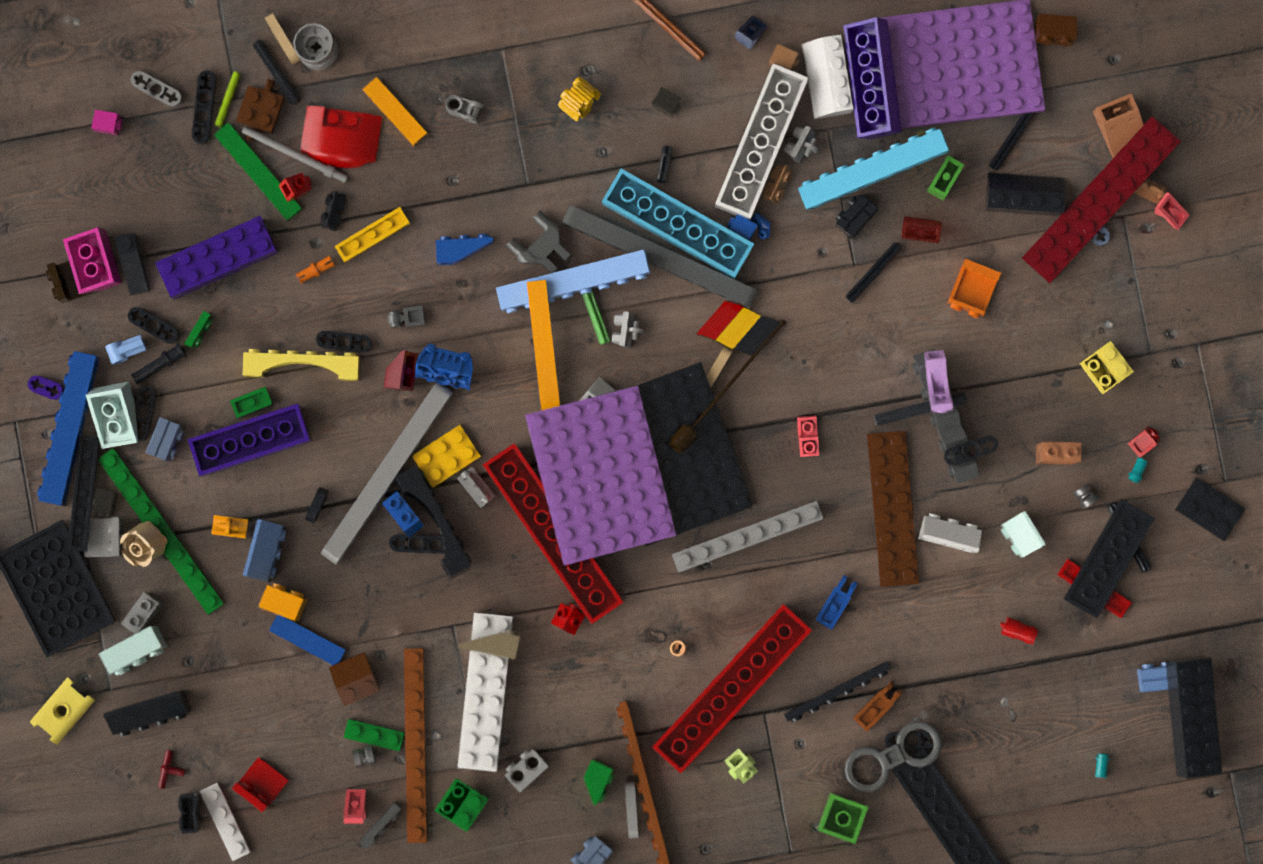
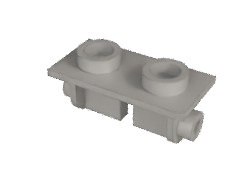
(476, 487)

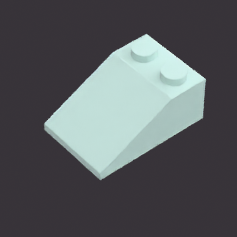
(113, 414)

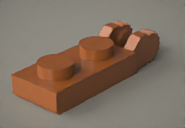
(876, 707)

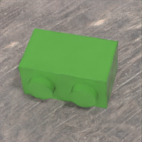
(945, 178)

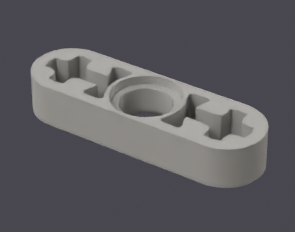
(147, 78)
(631, 810)

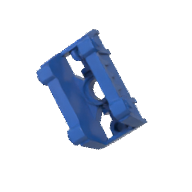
(445, 367)

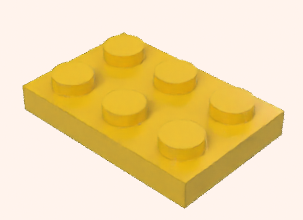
(446, 456)

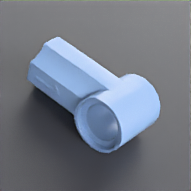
(121, 351)

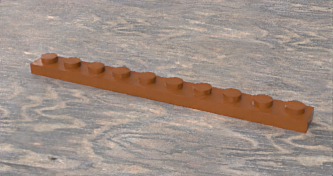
(415, 745)
(643, 786)

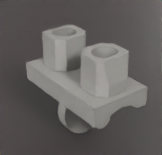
(805, 144)
(629, 330)

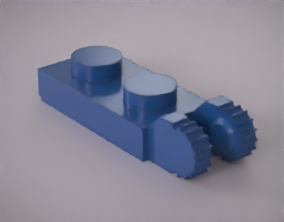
(835, 604)

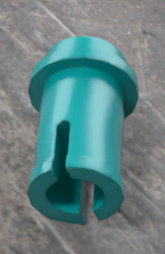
(1138, 470)
(1102, 765)

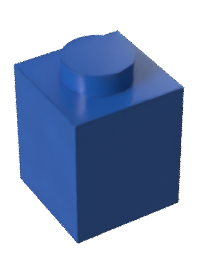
(742, 226)

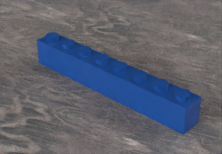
(68, 429)

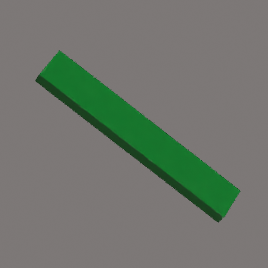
(256, 171)

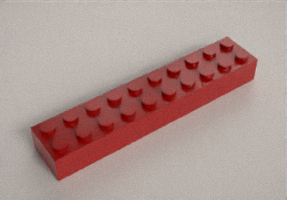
(529, 502)
(731, 688)

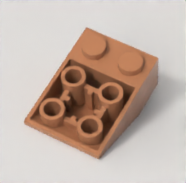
(1118, 122)

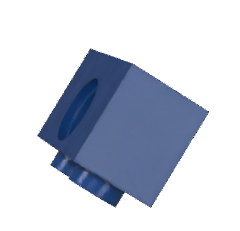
(402, 514)

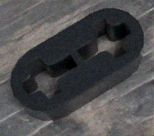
(316, 505)

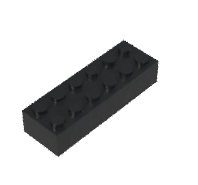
(1193, 717)

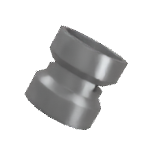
(1083, 492)
(359, 756)

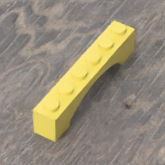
(257, 364)

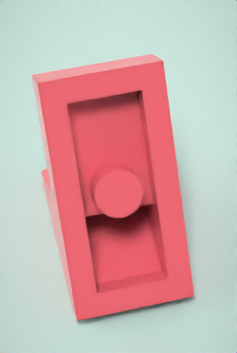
(1171, 211)
(355, 806)

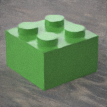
(842, 818)

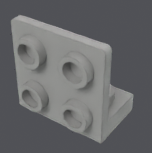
(105, 538)

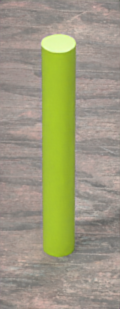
(227, 99)

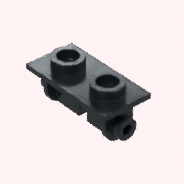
(329, 217)

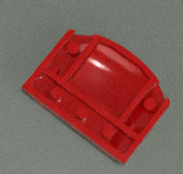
(340, 137)

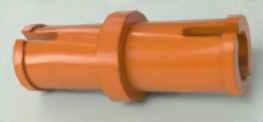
(315, 269)

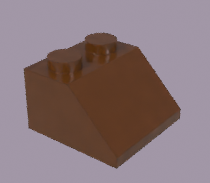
(354, 679)

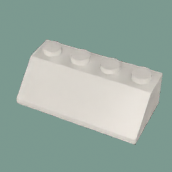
(827, 77)

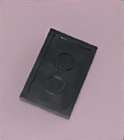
(1209, 509)

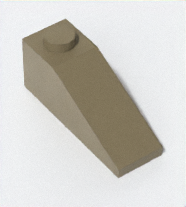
(499, 644)

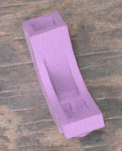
(937, 381)

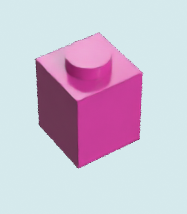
(106, 122)

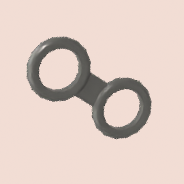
(893, 756)

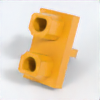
(229, 526)

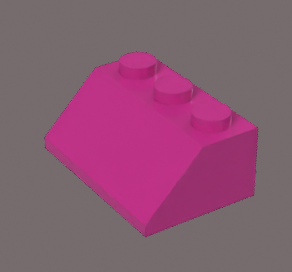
(92, 261)

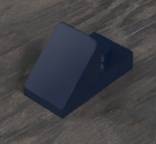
(750, 32)

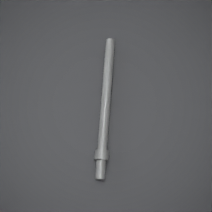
(327, 170)

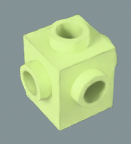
(741, 766)

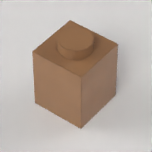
(784, 57)

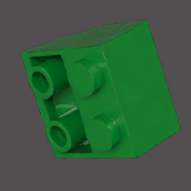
(596, 778)
(461, 804)

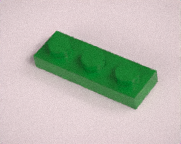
(374, 735)

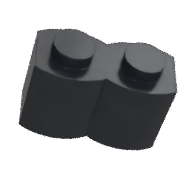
(189, 807)

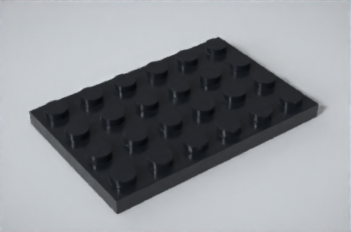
(55, 589)

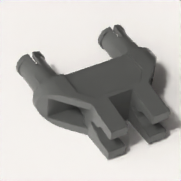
(543, 247)

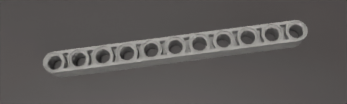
(386, 473)

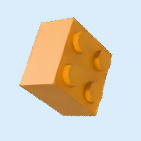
(282, 602)

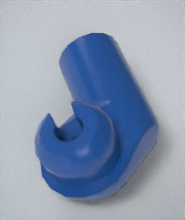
(764, 226)

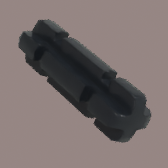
(664, 164)

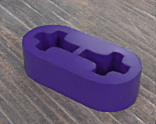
(48, 383)

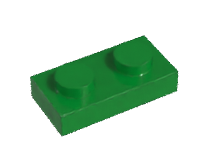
(195, 337)
(251, 402)

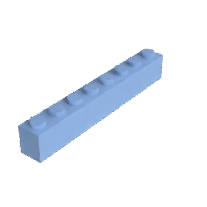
(578, 279)

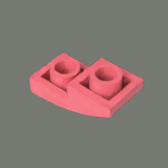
(808, 436)

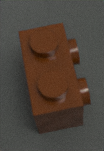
(1056, 29)

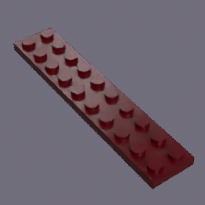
(1101, 200)

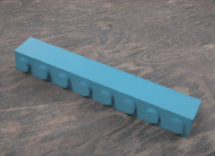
(872, 170)

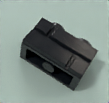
(856, 216)

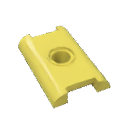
(49, 717)

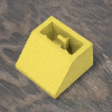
(1106, 367)

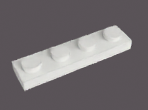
(225, 821)

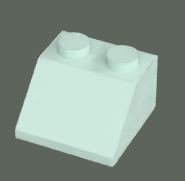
(1022, 534)

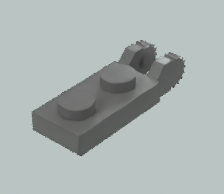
(380, 825)

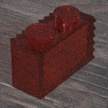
(921, 229)

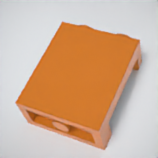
(973, 288)

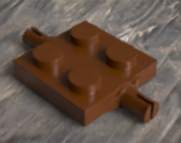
(260, 108)

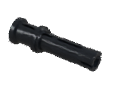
(166, 359)

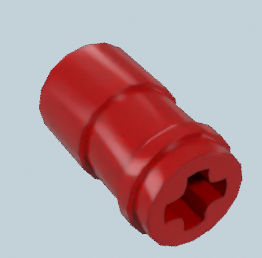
(1017, 630)

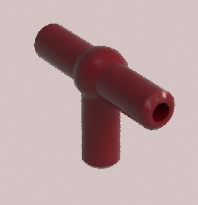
(167, 769)

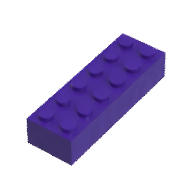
(872, 78)
(216, 257)
(249, 440)

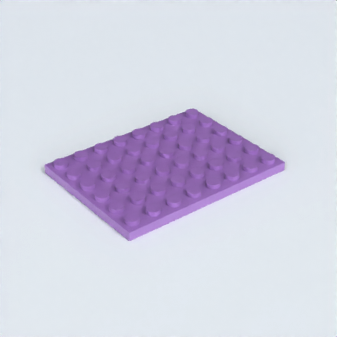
(965, 64)
(600, 475)

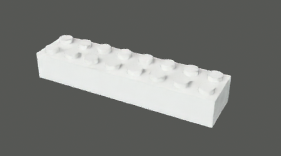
(761, 142)
(484, 698)

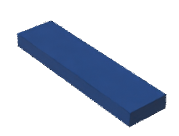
(307, 640)

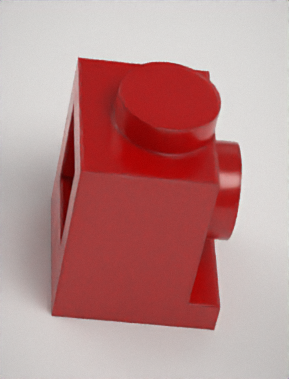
(295, 186)

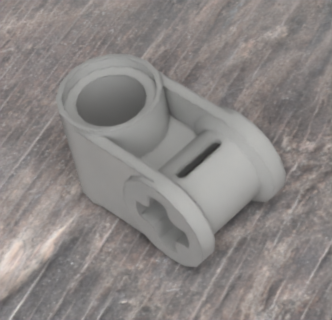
(465, 108)

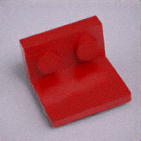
(260, 784)

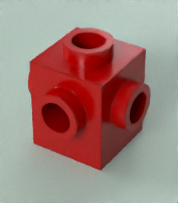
(568, 618)

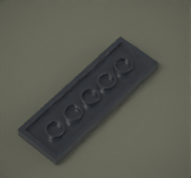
(1108, 558)

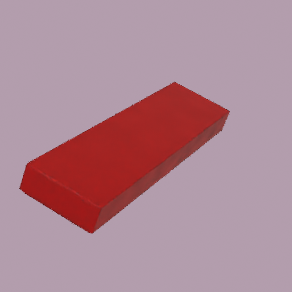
(1116, 603)

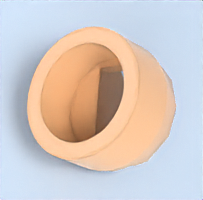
(674, 647)

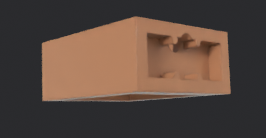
(1058, 453)

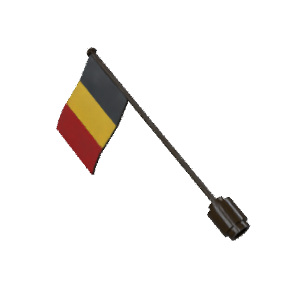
(739, 331)

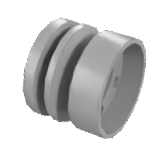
(311, 37)

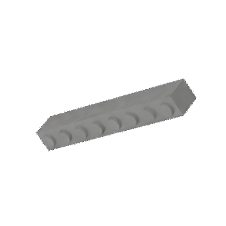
(747, 536)

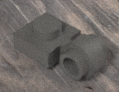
(412, 316)

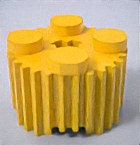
(579, 99)

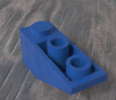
(454, 251)

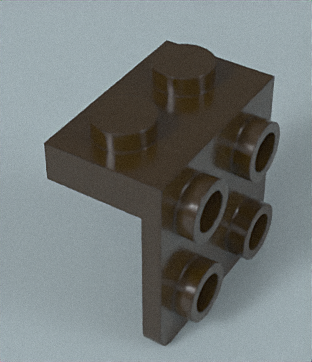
(63, 282)

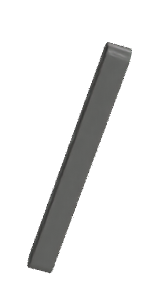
(660, 257)

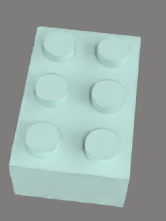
(133, 651)

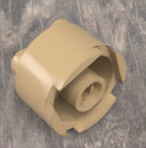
(143, 544)

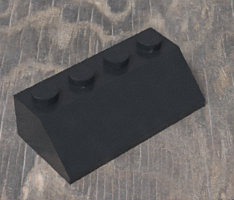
(1025, 194)
(147, 712)

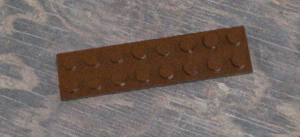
(892, 508)

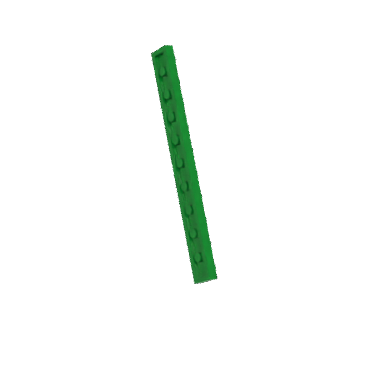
(174, 548)

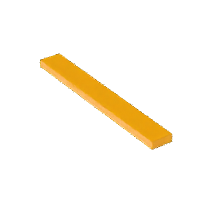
(543, 344)

